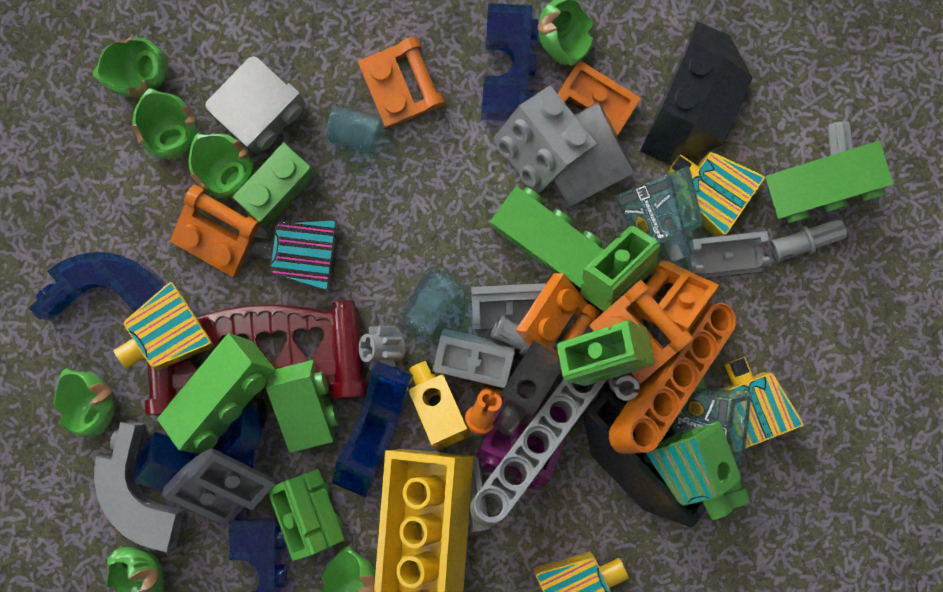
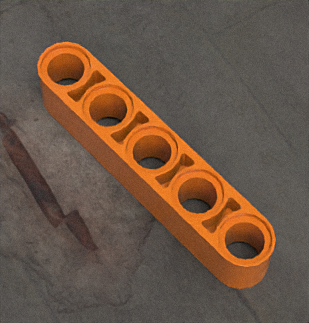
(671, 393)

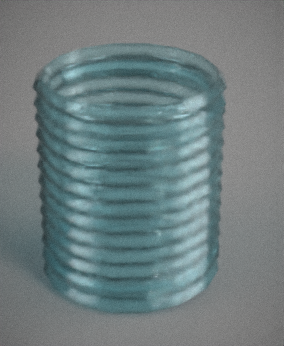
(353, 128)

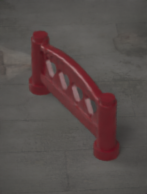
(336, 355)

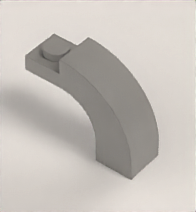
(125, 502)

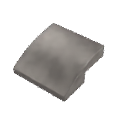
(601, 165)
(217, 486)

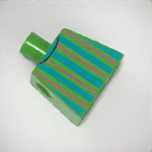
(698, 467)

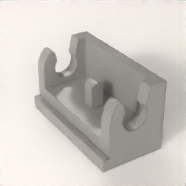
(728, 254)
(504, 300)
(473, 358)

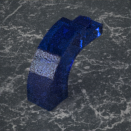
(85, 271)
(374, 429)
(162, 460)

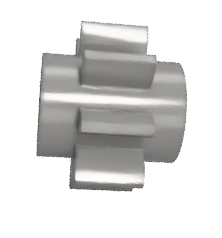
(381, 346)

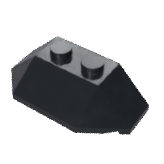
(699, 98)
(634, 471)

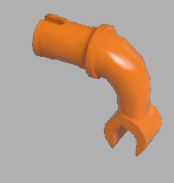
(482, 414)

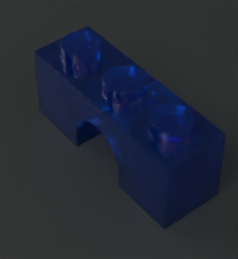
(510, 31)
(260, 543)

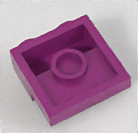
(497, 444)

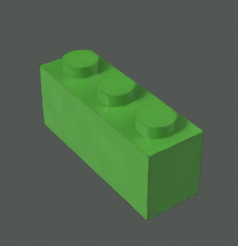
(830, 182)
(546, 235)
(216, 394)

